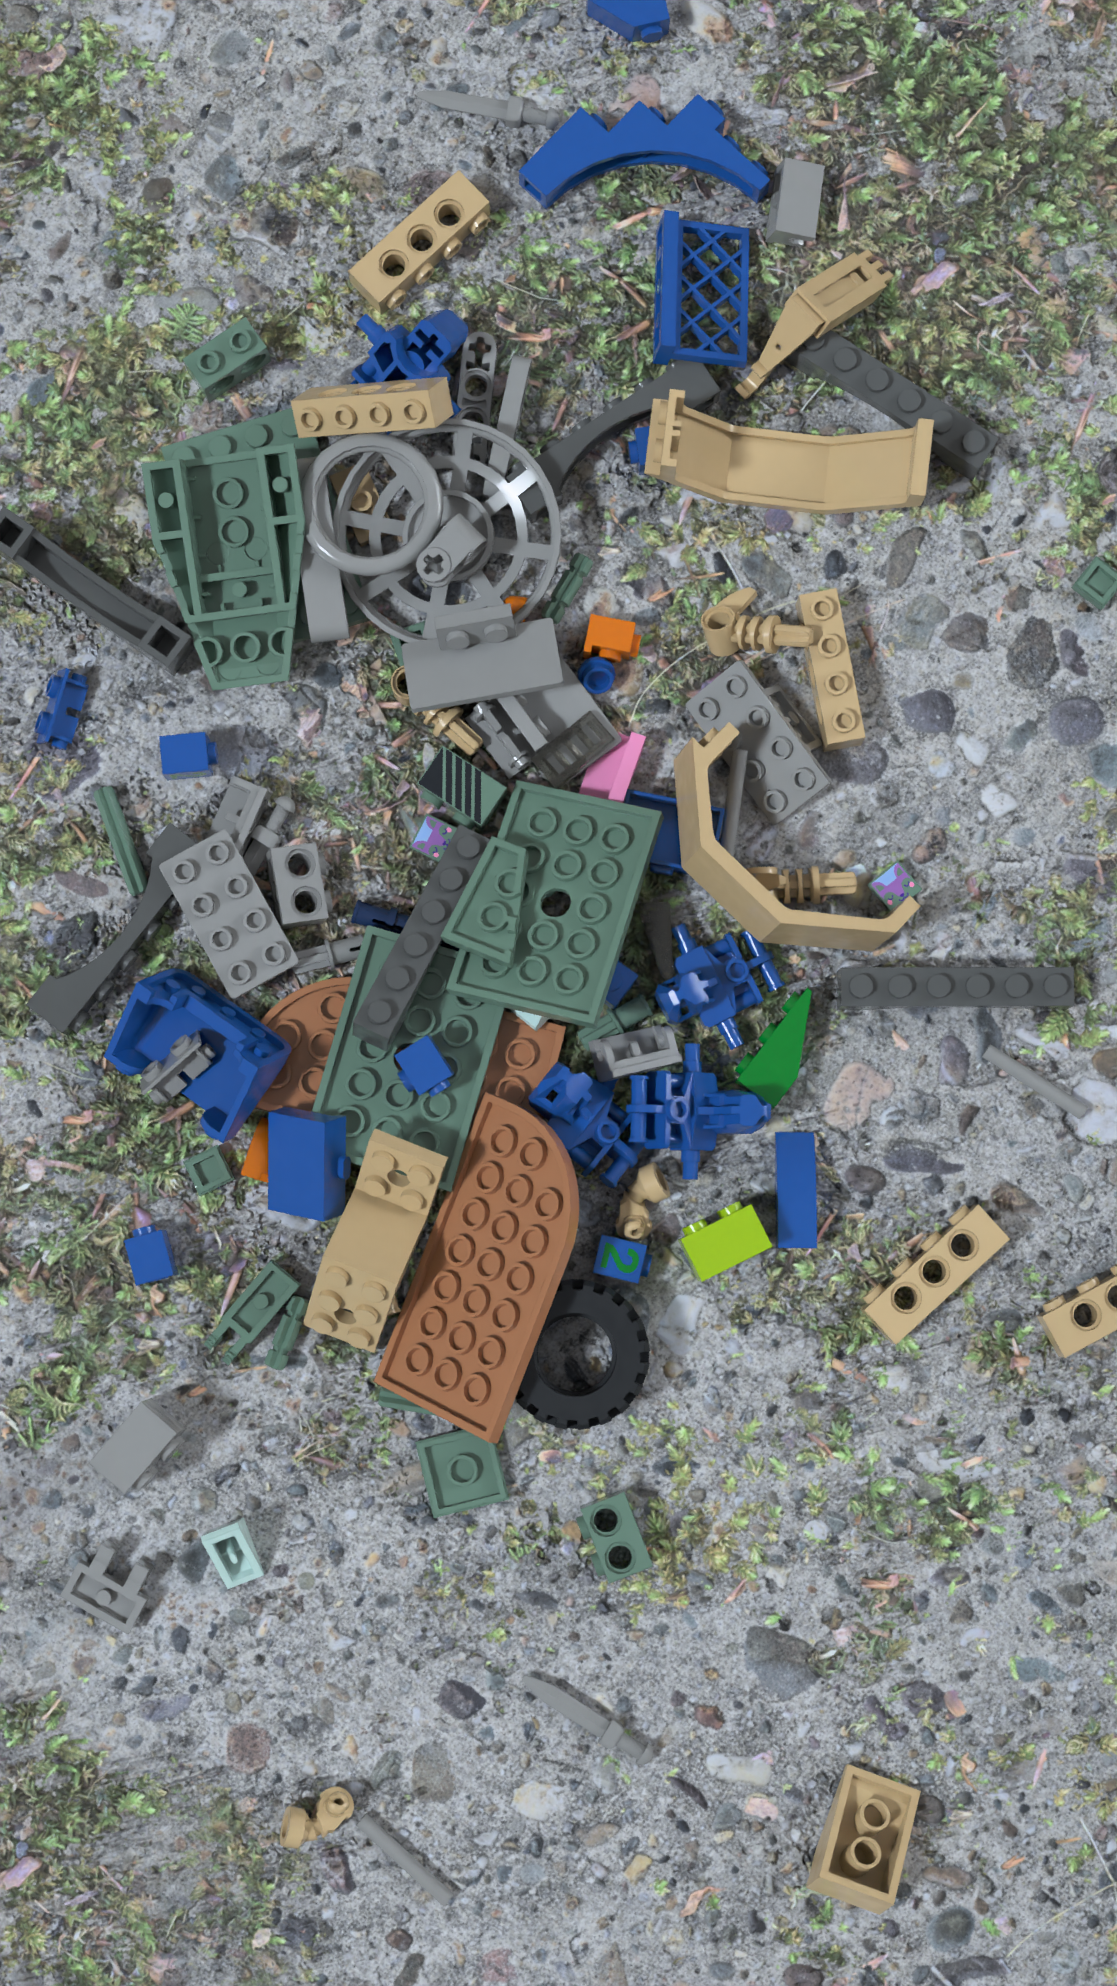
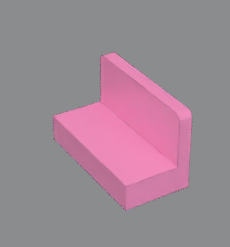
(613, 773)

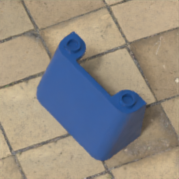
(245, 1049)

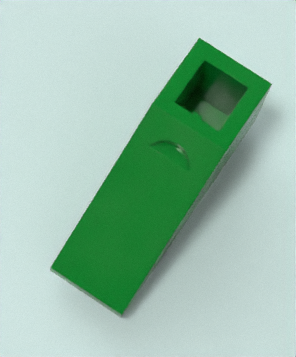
(778, 1060)

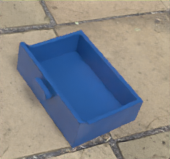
(666, 853)
(307, 1163)

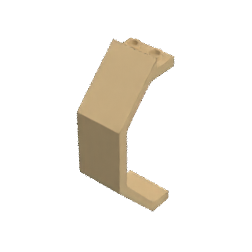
(787, 467)
(741, 892)

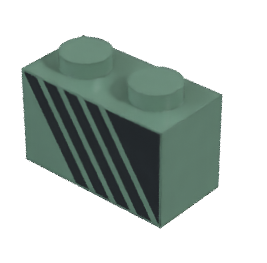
(461, 789)

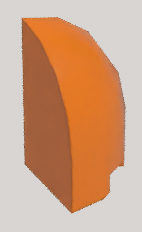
(257, 1157)

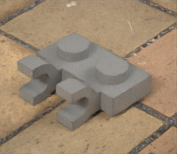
(103, 1594)

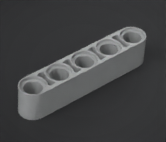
(321, 580)

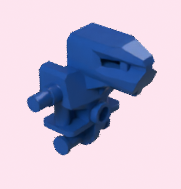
(412, 354)
(715, 982)
(688, 1111)
(586, 1121)

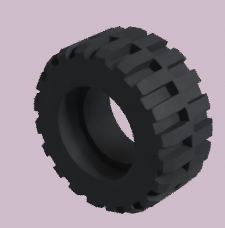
(627, 1367)

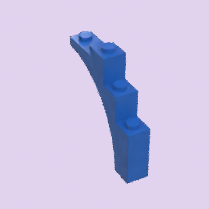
(641, 137)

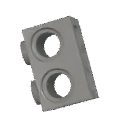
(287, 886)

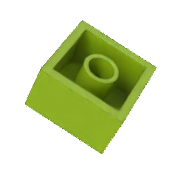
(723, 1242)

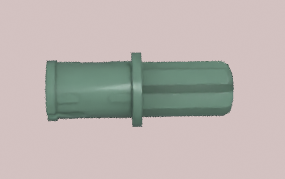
(616, 1021)

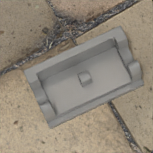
(795, 202)
(240, 812)
(634, 1053)

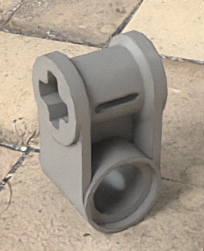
(454, 546)

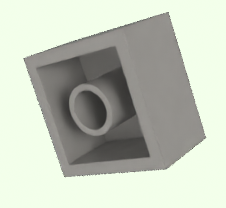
(138, 1445)

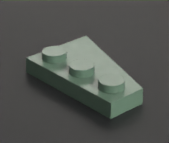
(491, 905)

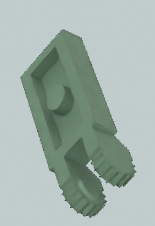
(255, 1308)

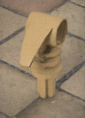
(729, 632)
(446, 720)
(804, 885)

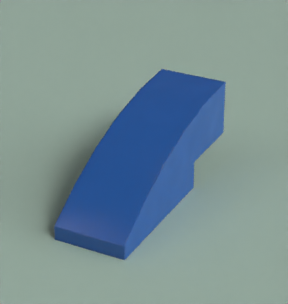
(795, 1190)

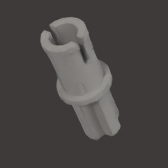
(328, 954)

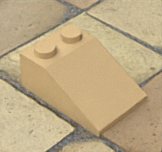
(864, 1840)

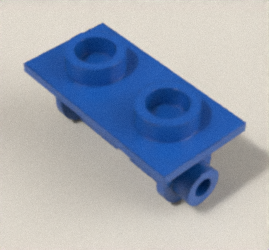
(55, 722)

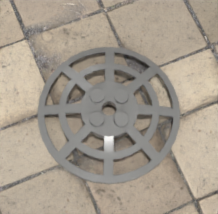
(454, 502)

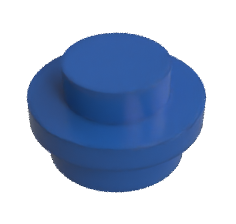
(596, 675)

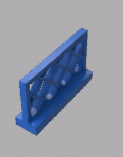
(669, 294)

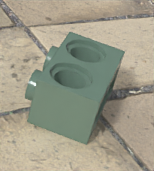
(227, 359)
(623, 1533)

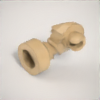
(633, 1217)
(331, 1809)

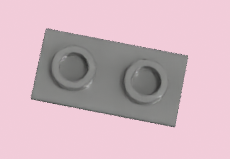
(501, 737)
(164, 1076)

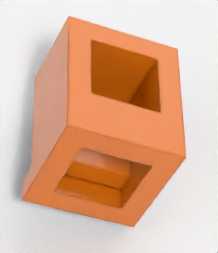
(611, 639)

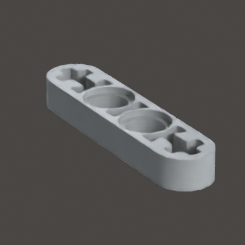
(481, 404)
(509, 417)

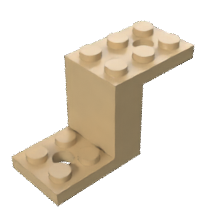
(374, 1240)

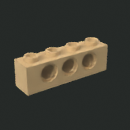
(453, 197)
(372, 407)
(831, 671)
(984, 1240)
(1059, 1320)

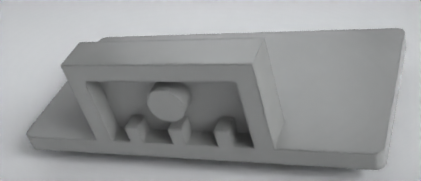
(481, 659)
(551, 711)
(779, 741)
(229, 914)

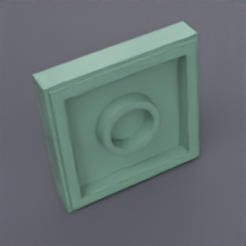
(461, 1472)

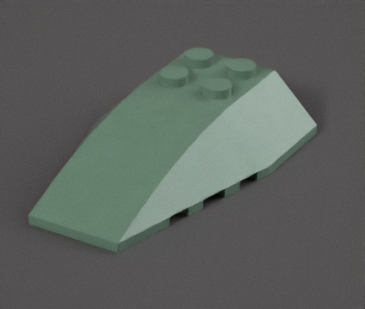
(233, 556)

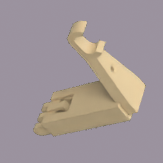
(817, 309)

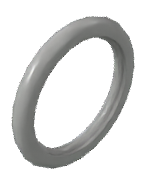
(432, 504)

